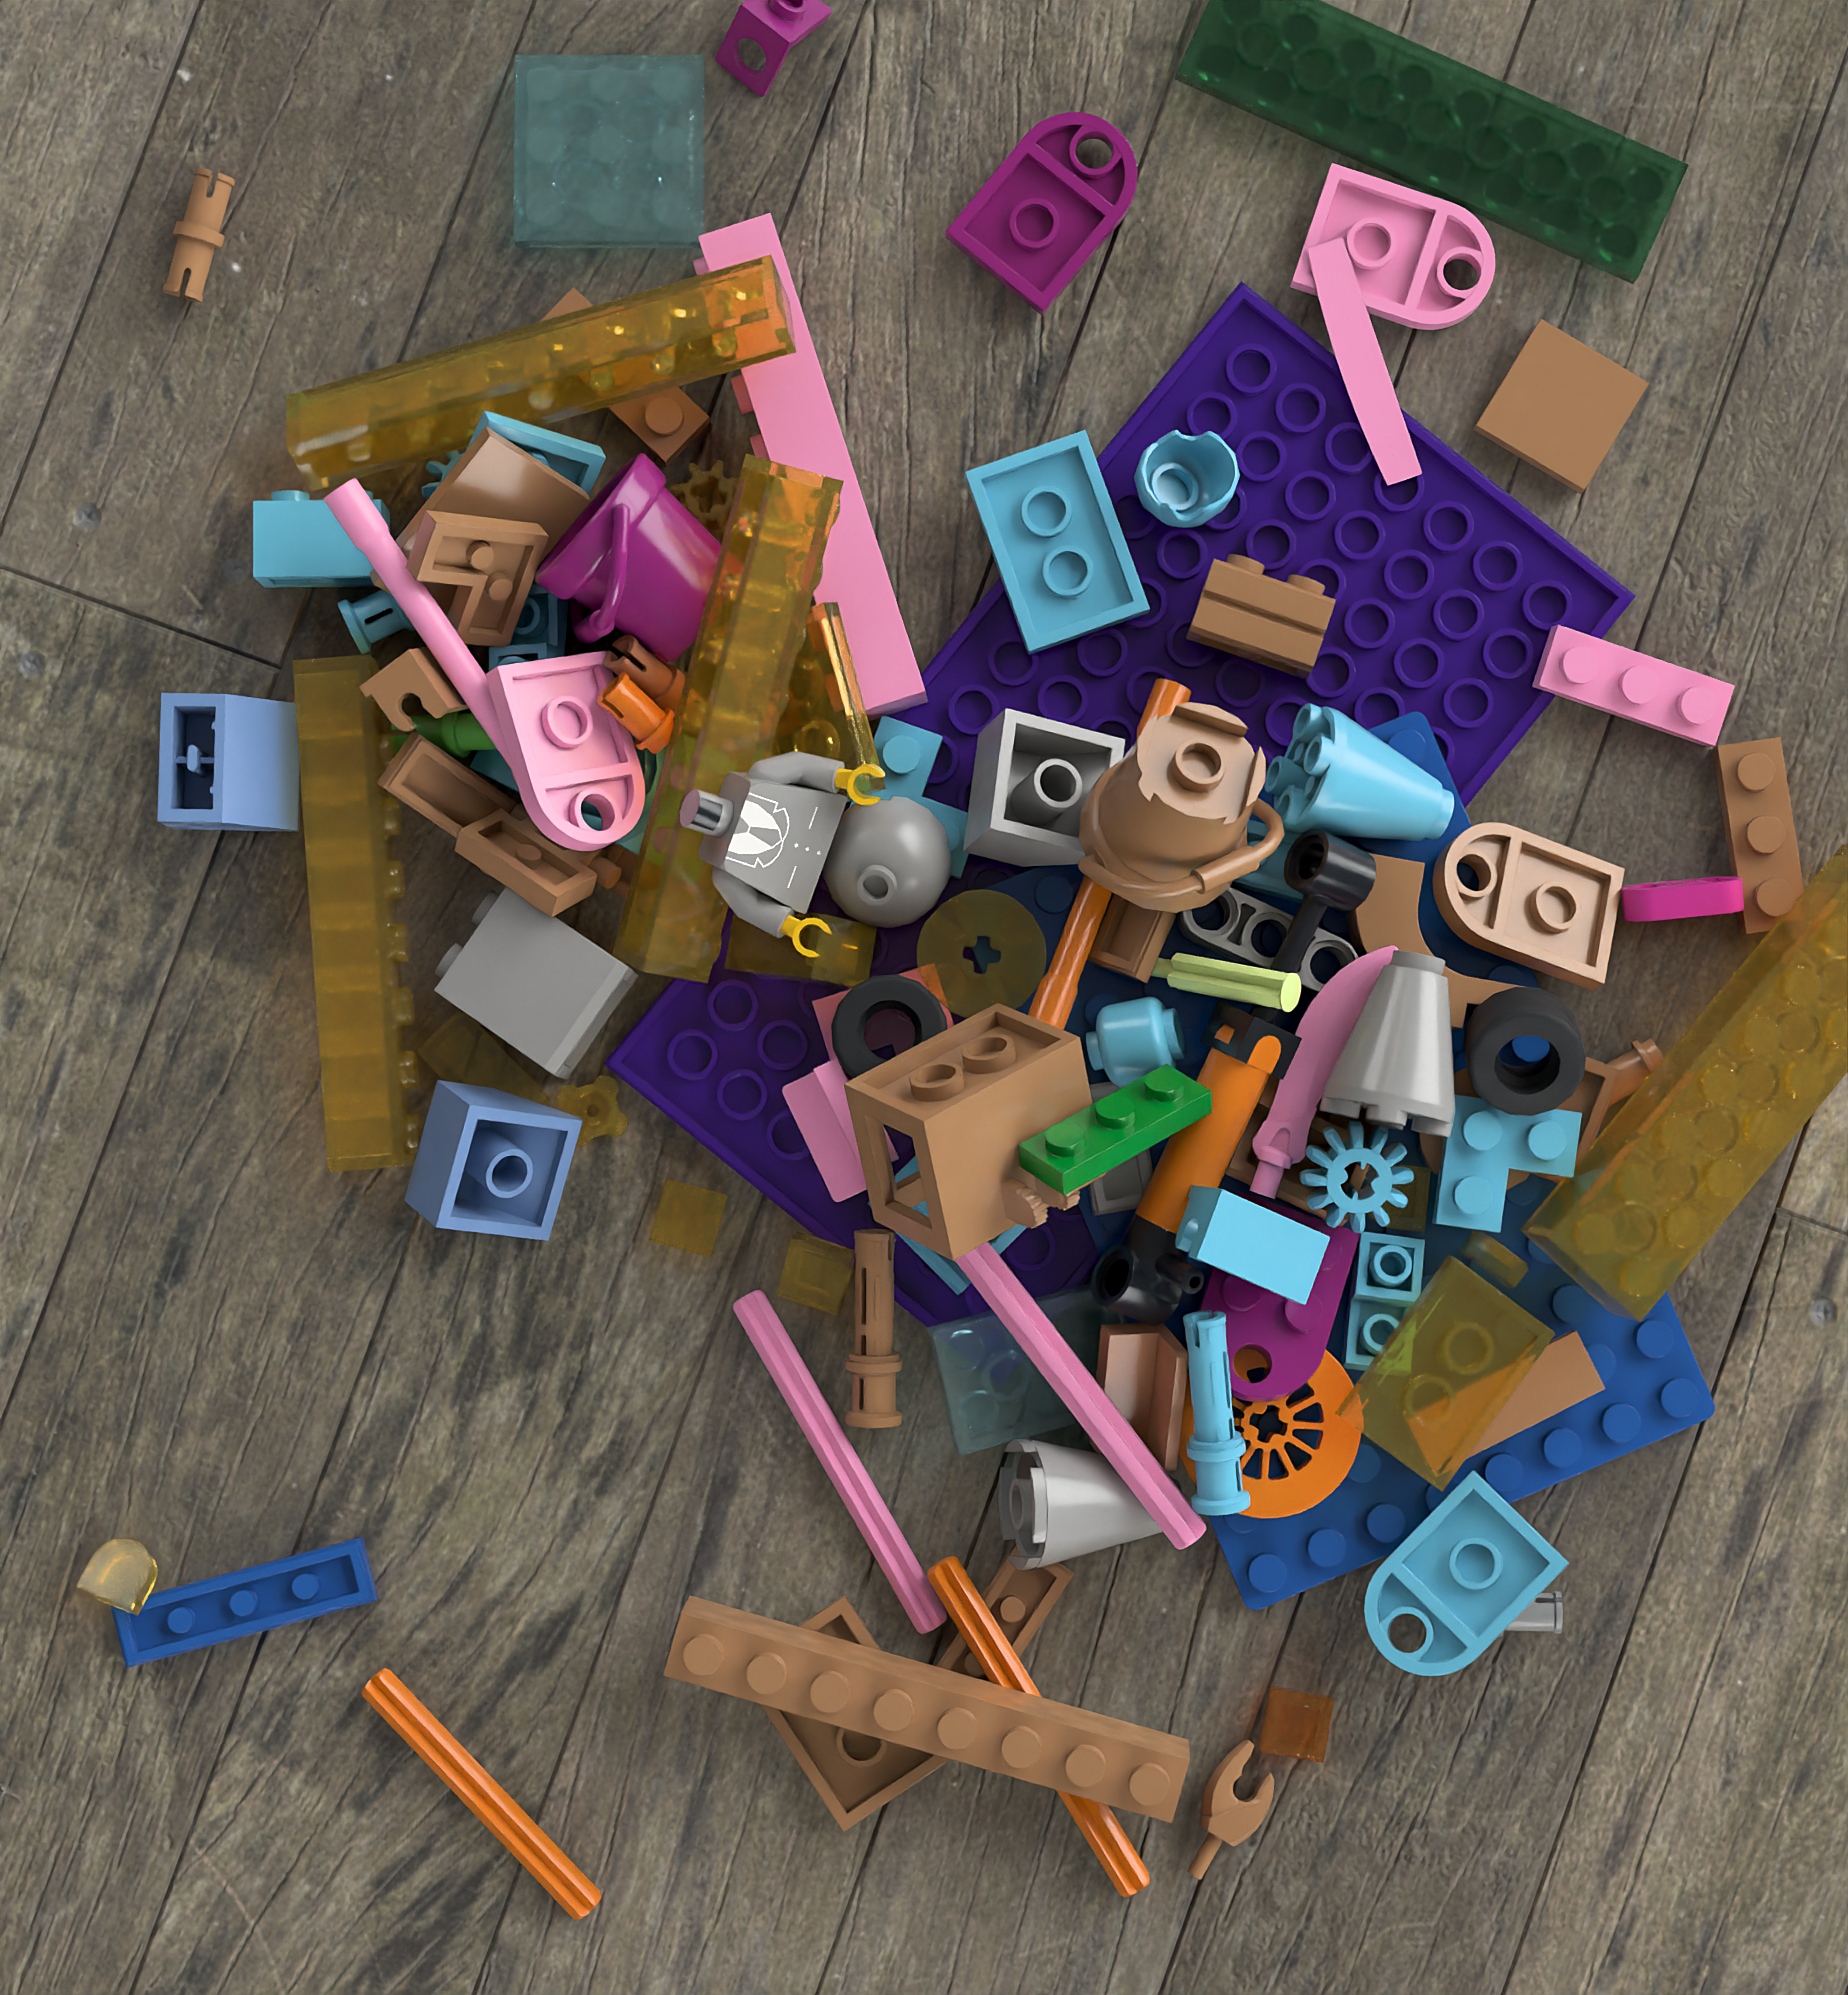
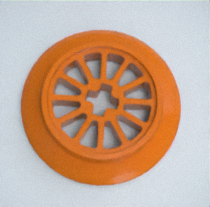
(1326, 1461)

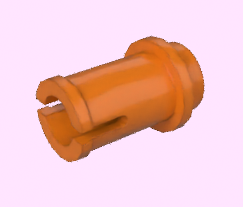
(637, 713)

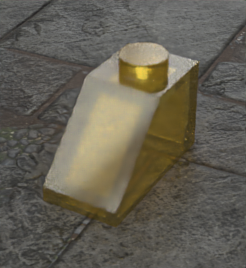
(843, 958)

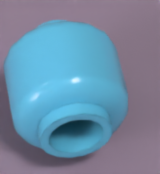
(1135, 1039)

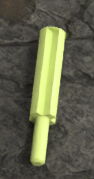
(1230, 981)

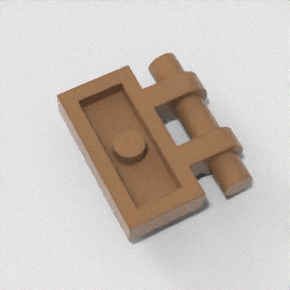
(531, 863)

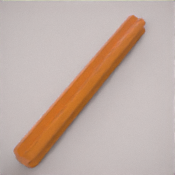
(481, 1794)

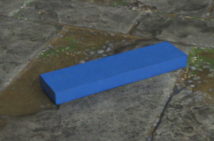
(246, 1602)

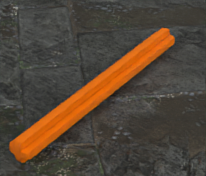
(1005, 1669)

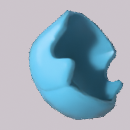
(1186, 478)

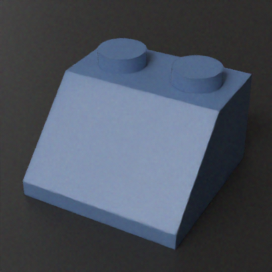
(491, 1162)

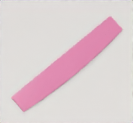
(1362, 362)

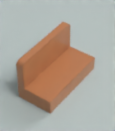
(1145, 1379)

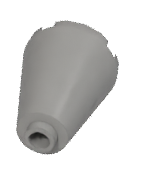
(1066, 1504)

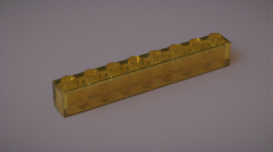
(541, 372)
(727, 705)
(355, 918)

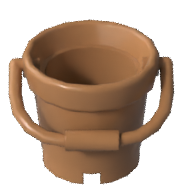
(1176, 812)

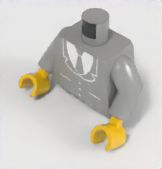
(773, 836)

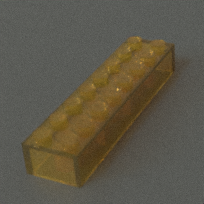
(1710, 1112)

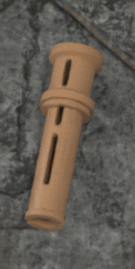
(874, 1357)

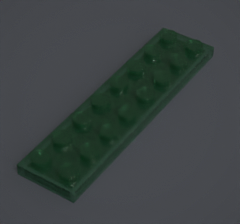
(1437, 126)

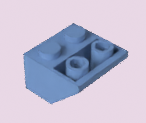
(228, 763)

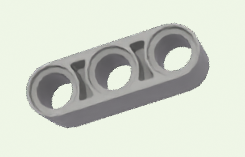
(1235, 933)

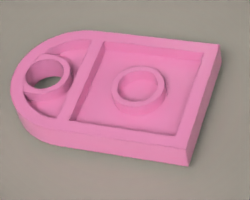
(1400, 248)
(568, 748)

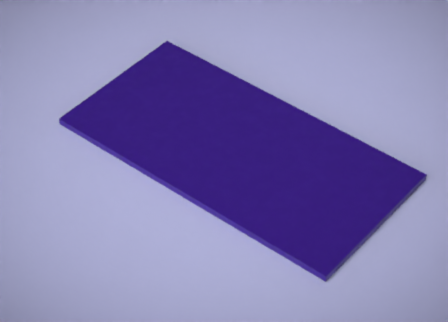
(1434, 614)

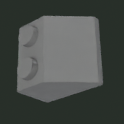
(1031, 788)

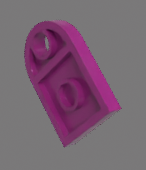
(1046, 210)
(1283, 1332)

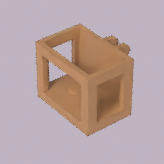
(968, 1108)

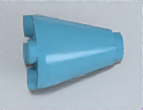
(1353, 783)

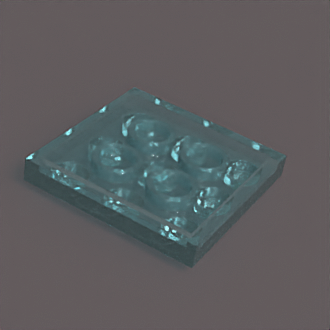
(609, 151)

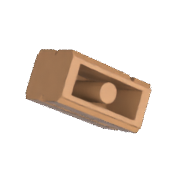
(1261, 616)

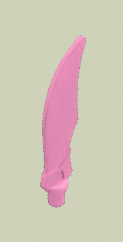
(1323, 1034)

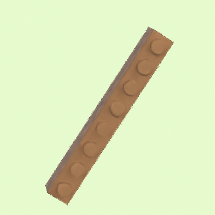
(929, 1708)

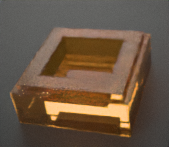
(1296, 1723)

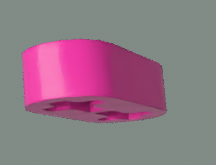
(1682, 898)

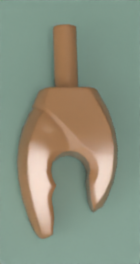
(1224, 1814)

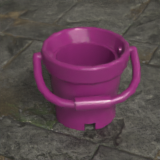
(634, 564)

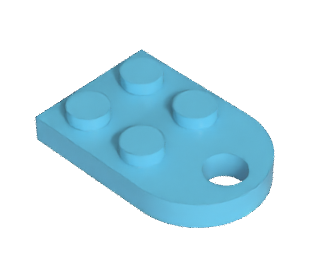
(1463, 1576)

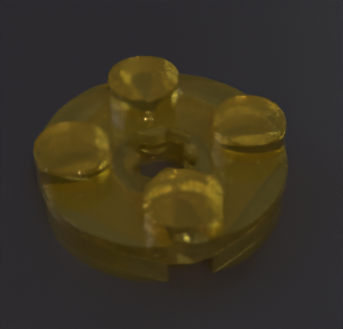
(957, 926)

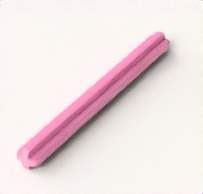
(1082, 1395)
(840, 1461)

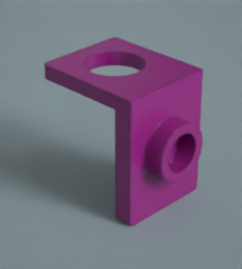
(776, 28)

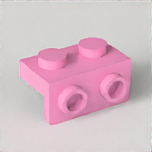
(826, 1125)

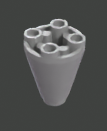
(1399, 1051)

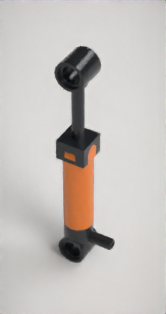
(1146, 1270)

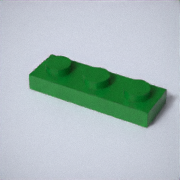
(1114, 1129)

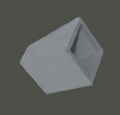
(534, 981)

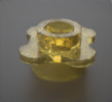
(603, 1095)

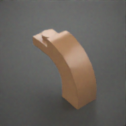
(1391, 918)

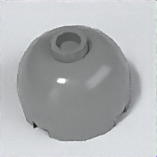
(887, 862)

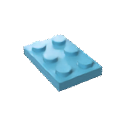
(1056, 542)

